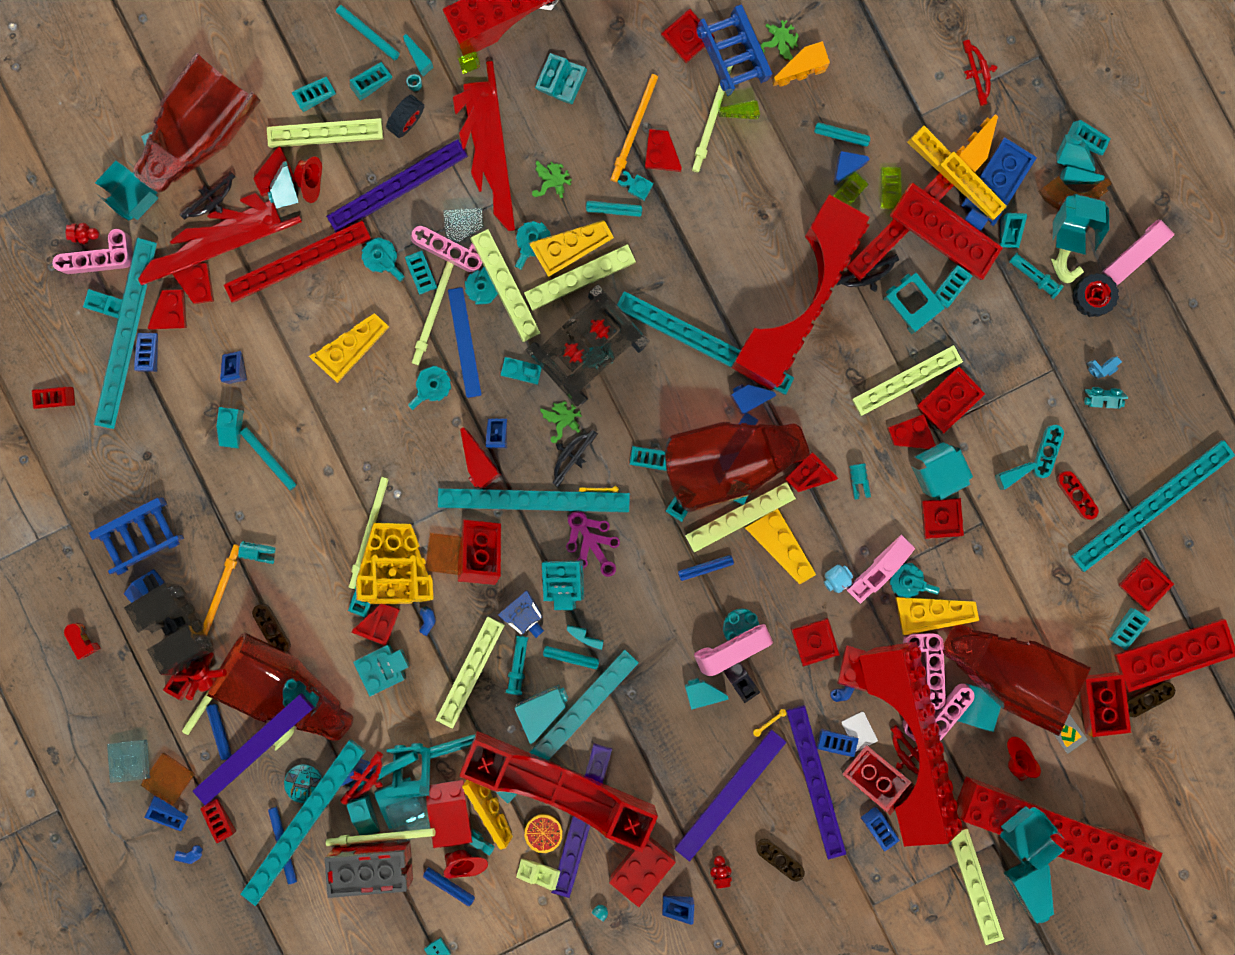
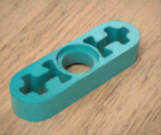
(1040, 455)

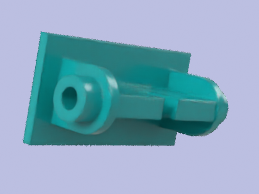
(1096, 396)

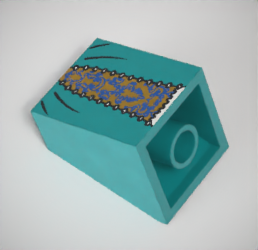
(540, 710)
(1032, 890)

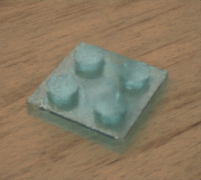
(128, 761)
(408, 815)

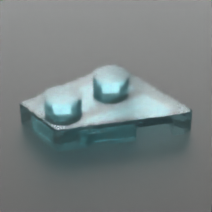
(462, 223)

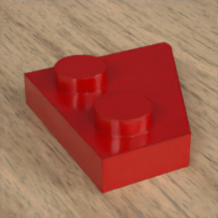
(169, 311)
(912, 433)

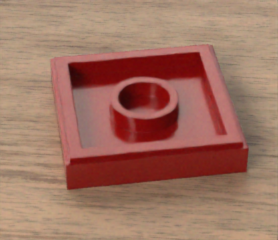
(683, 36)
(942, 518)
(1146, 584)
(815, 642)

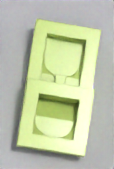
(538, 874)

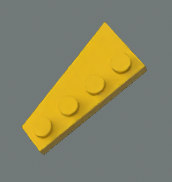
(565, 248)
(344, 352)
(776, 537)
(929, 614)
(488, 810)

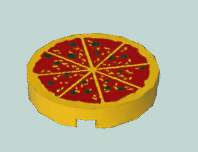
(543, 833)

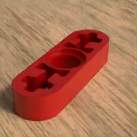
(1085, 496)

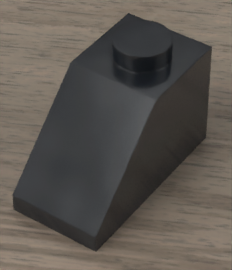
(741, 682)

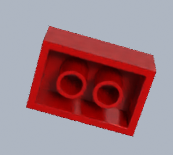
(1105, 705)
(642, 872)

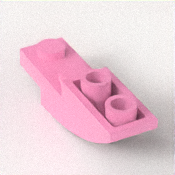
(882, 569)

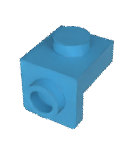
(1107, 368)

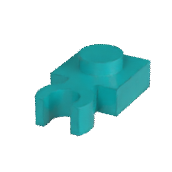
(639, 186)
(479, 843)

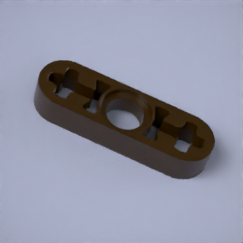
(269, 614)
(1138, 710)
(794, 864)

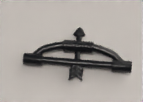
(214, 202)
(870, 279)
(575, 458)

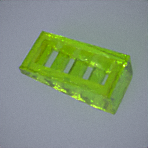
(469, 62)
(744, 110)
(859, 181)
(890, 200)

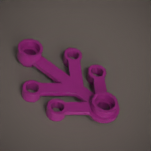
(590, 540)

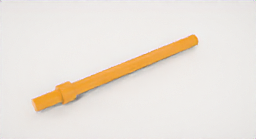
(621, 162)
(229, 564)

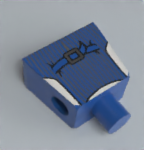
(523, 615)

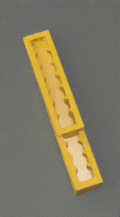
(956, 172)

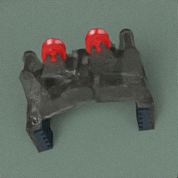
(569, 347)

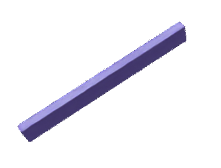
(397, 186)
(253, 749)
(816, 782)
(730, 795)
(578, 829)

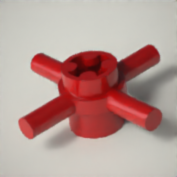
(199, 676)

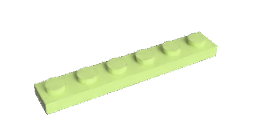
(325, 133)
(580, 277)
(505, 285)
(907, 380)
(740, 517)
(470, 672)
(976, 887)

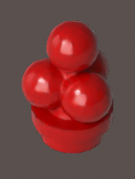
(81, 233)
(720, 873)

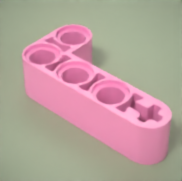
(447, 245)
(1139, 251)
(93, 257)
(733, 651)
(937, 669)
(949, 718)

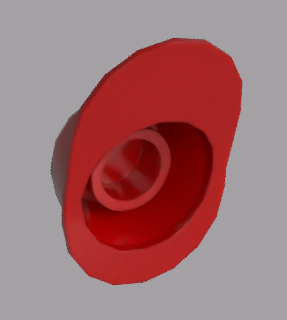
(308, 178)
(1021, 761)
(462, 864)

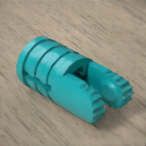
(859, 476)
(253, 552)

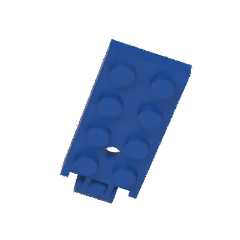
(1003, 176)

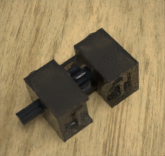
(169, 610)

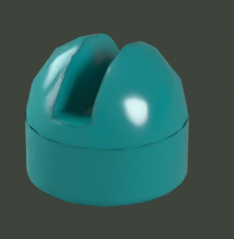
(411, 79)
(600, 912)

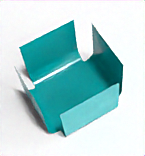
(129, 195)
(1071, 223)
(945, 471)
(1029, 837)

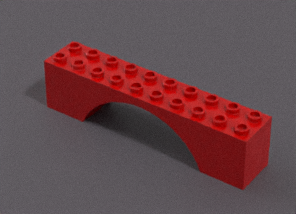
(483, 22)
(833, 239)
(899, 679)
(523, 773)
(1083, 843)

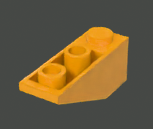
(808, 61)
(979, 146)

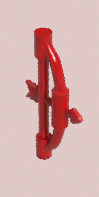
(982, 96)
(897, 733)
(361, 777)

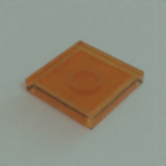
(443, 553)
(168, 779)

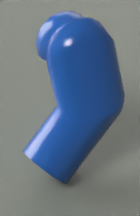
(428, 618)
(842, 694)
(189, 857)

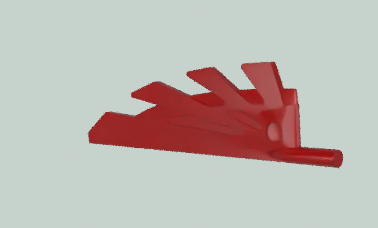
(487, 136)
(227, 235)

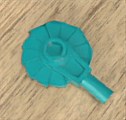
(528, 233)
(381, 256)
(480, 287)
(431, 385)
(909, 581)

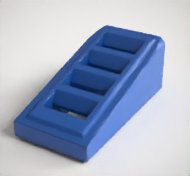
(138, 363)
(822, 739)
(160, 811)
(872, 819)

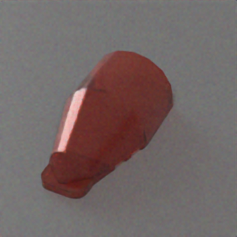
(193, 124)
(729, 460)
(1019, 675)
(257, 682)

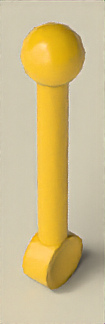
(615, 489)
(757, 732)

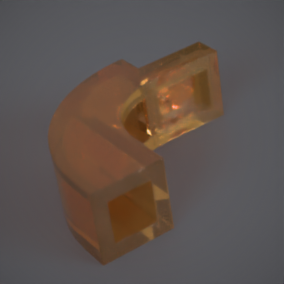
(1056, 192)

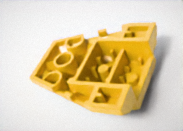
(393, 567)

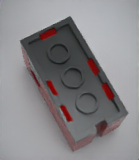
(368, 869)

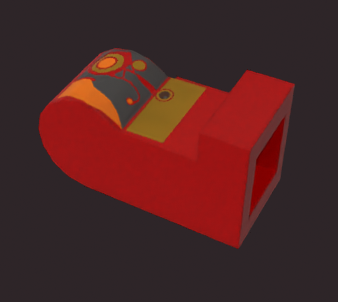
(79, 641)

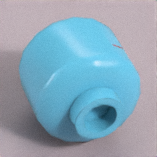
(838, 578)

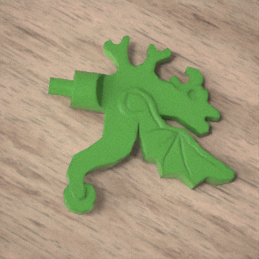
(781, 36)
(555, 179)
(565, 418)

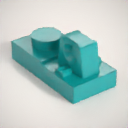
(521, 370)

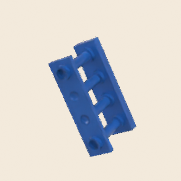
(745, 36)
(121, 525)

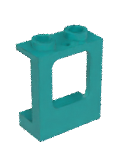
(925, 313)
(411, 788)

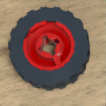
(405, 116)
(1085, 290)

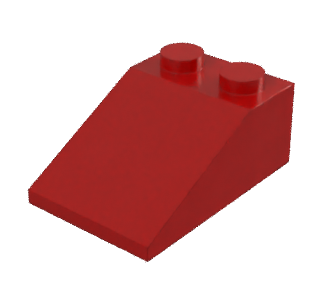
(479, 466)
(480, 552)
(878, 780)
(449, 814)

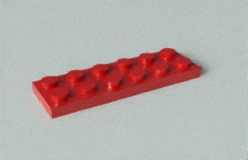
(946, 231)
(1176, 655)

